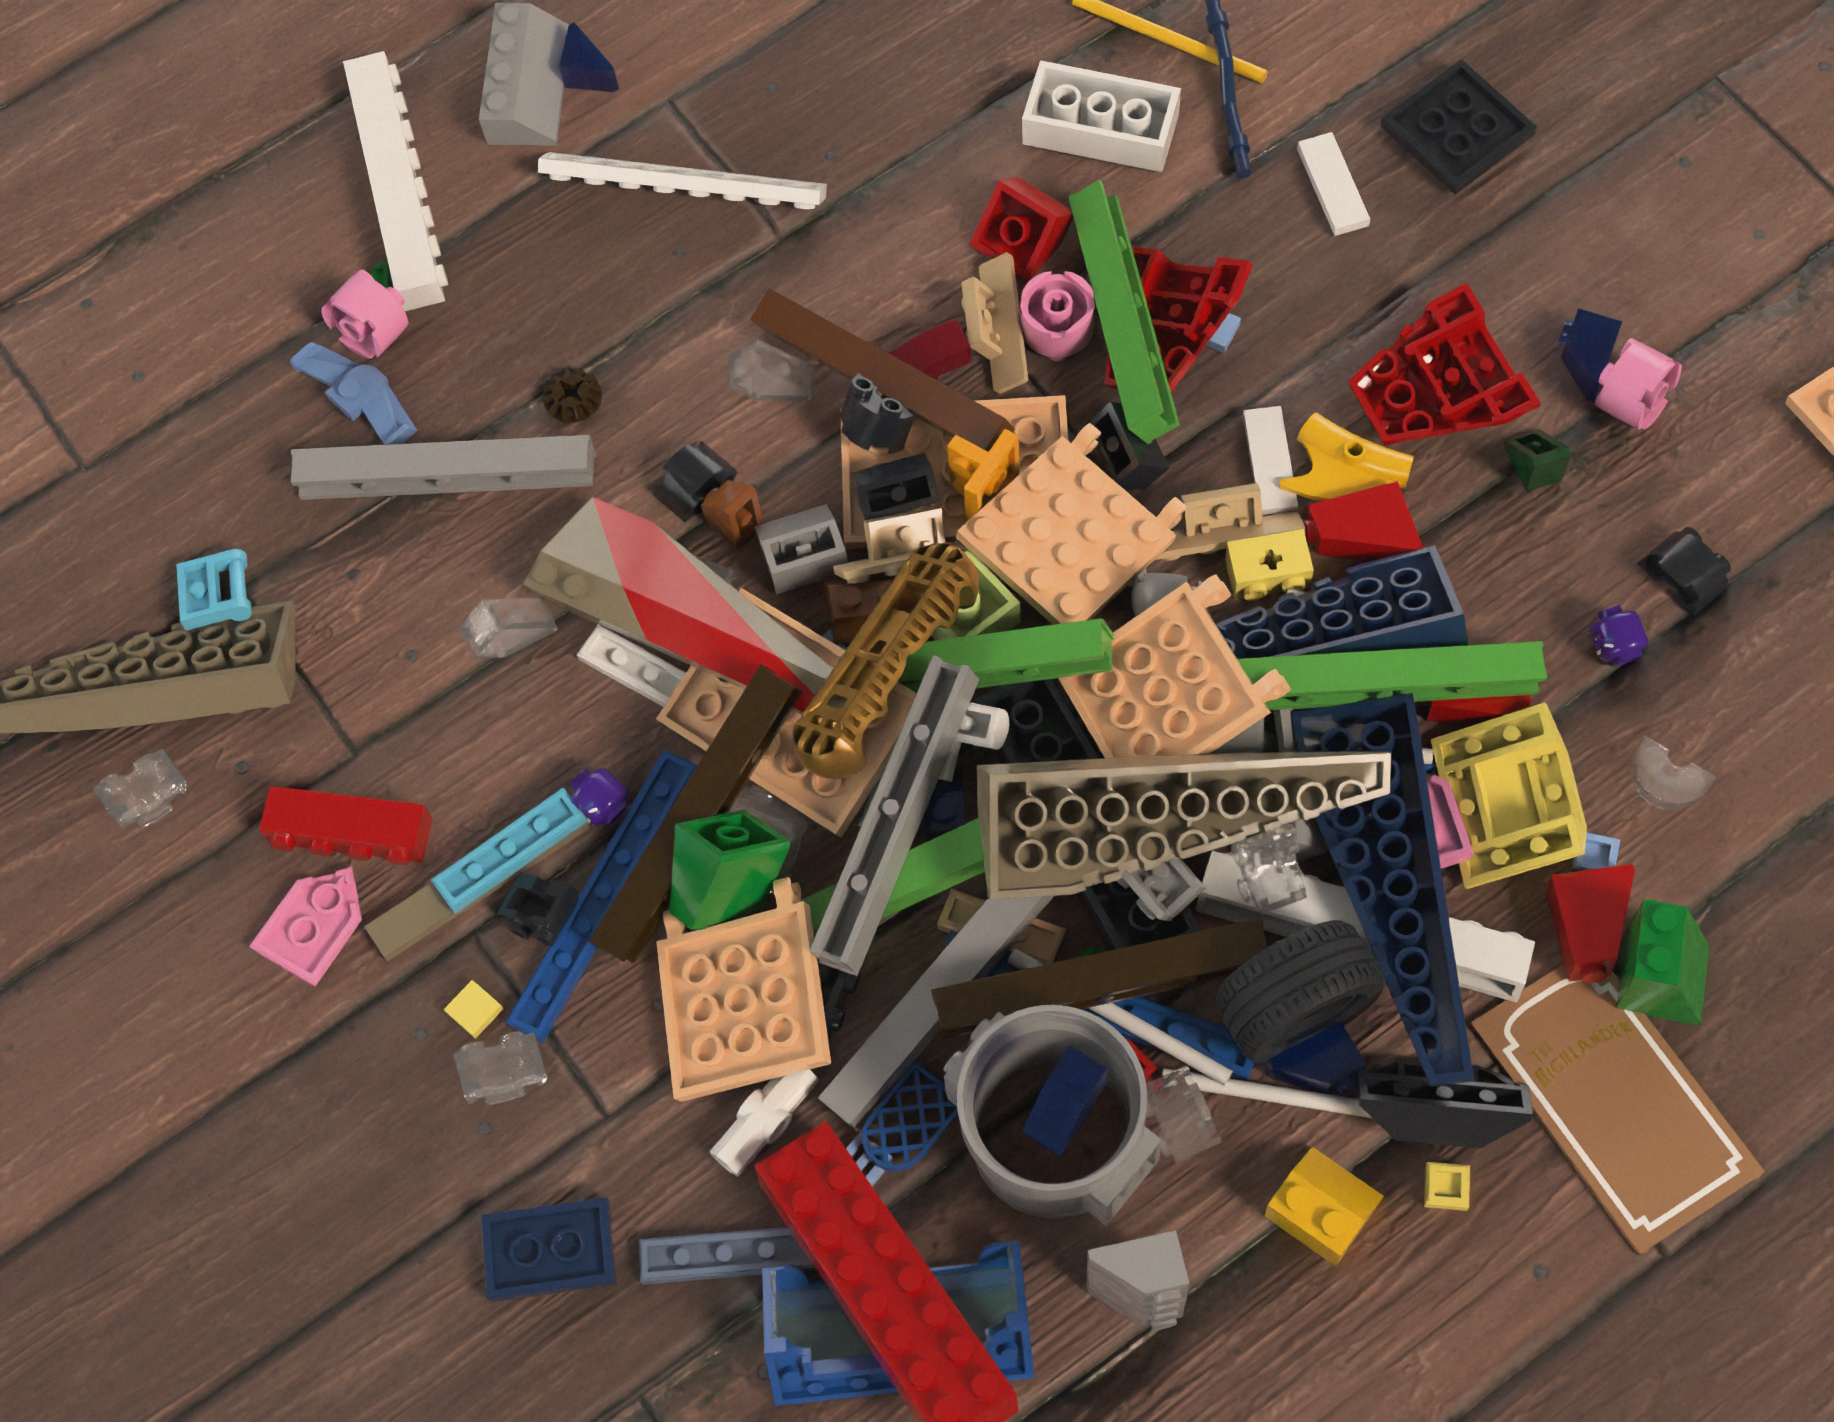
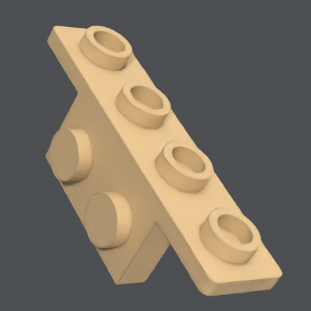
(995, 321)
(1226, 516)
(893, 540)

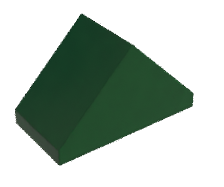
(1538, 458)

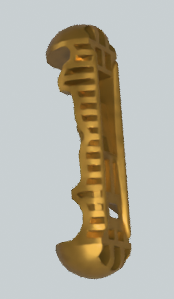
(916, 603)

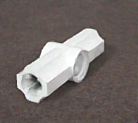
(762, 1120)

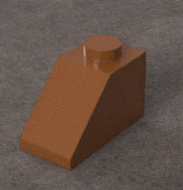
(733, 511)

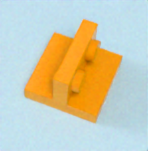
(982, 473)

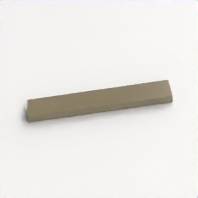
(428, 911)

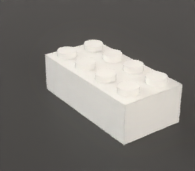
(1101, 116)

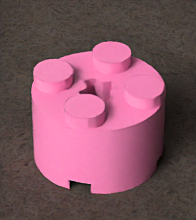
(1057, 314)
(366, 315)
(1637, 384)

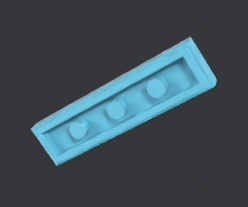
(508, 850)

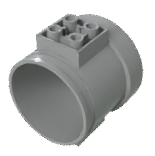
(1040, 1038)

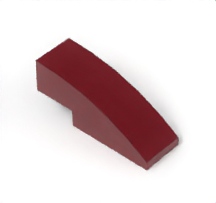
(936, 350)

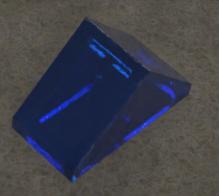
(584, 65)

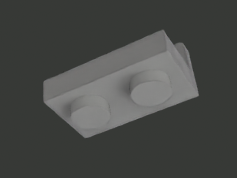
(1163, 889)

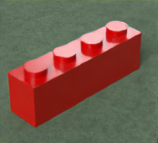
(345, 825)

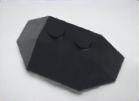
(1450, 1114)

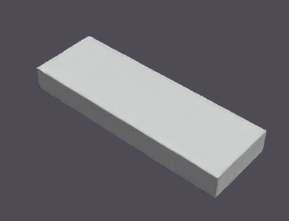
(1333, 184)
(1269, 458)
(630, 665)

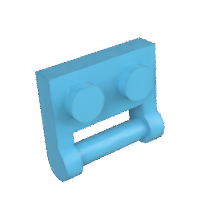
(201, 593)

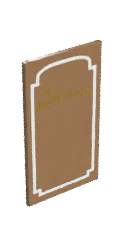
(1618, 1105)

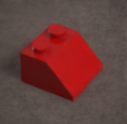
(1022, 224)

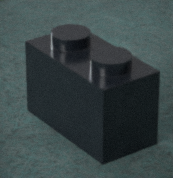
(1124, 454)
(895, 487)

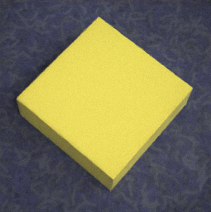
(473, 1009)
(1447, 1186)

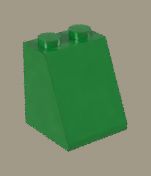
(723, 868)
(1663, 964)

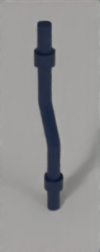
(1237, 141)

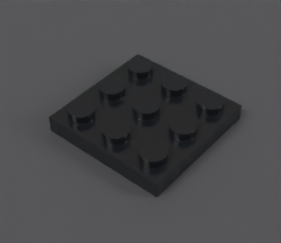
(1458, 126)

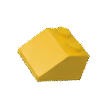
(1323, 1205)

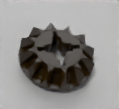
(570, 409)

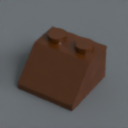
(852, 603)

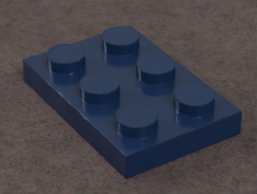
(548, 1249)

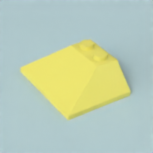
(1513, 794)

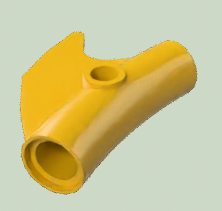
(1344, 462)

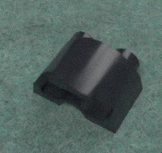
(874, 420)
(690, 478)
(1688, 569)
(538, 908)

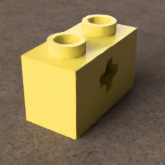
(1285, 554)

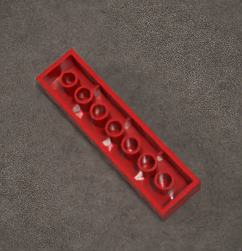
(883, 1283)

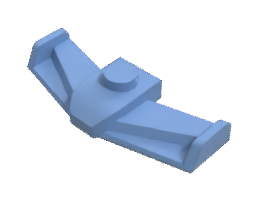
(357, 391)

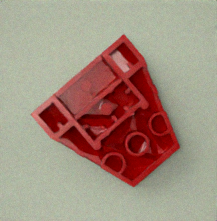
(1185, 306)
(1441, 376)

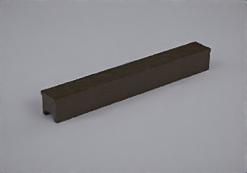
(707, 793)
(1102, 976)

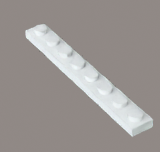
(696, 181)

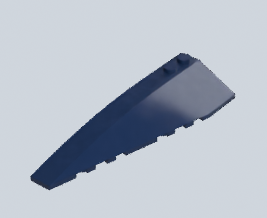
(1376, 607)
(1395, 875)

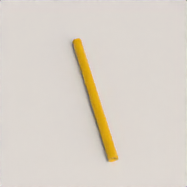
(1168, 37)

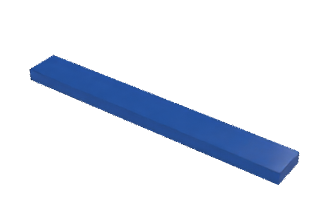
(571, 953)
(1202, 1035)

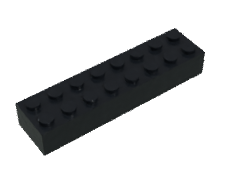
(1045, 732)

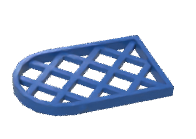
(880, 1110)

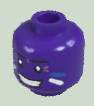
(1618, 636)
(599, 796)

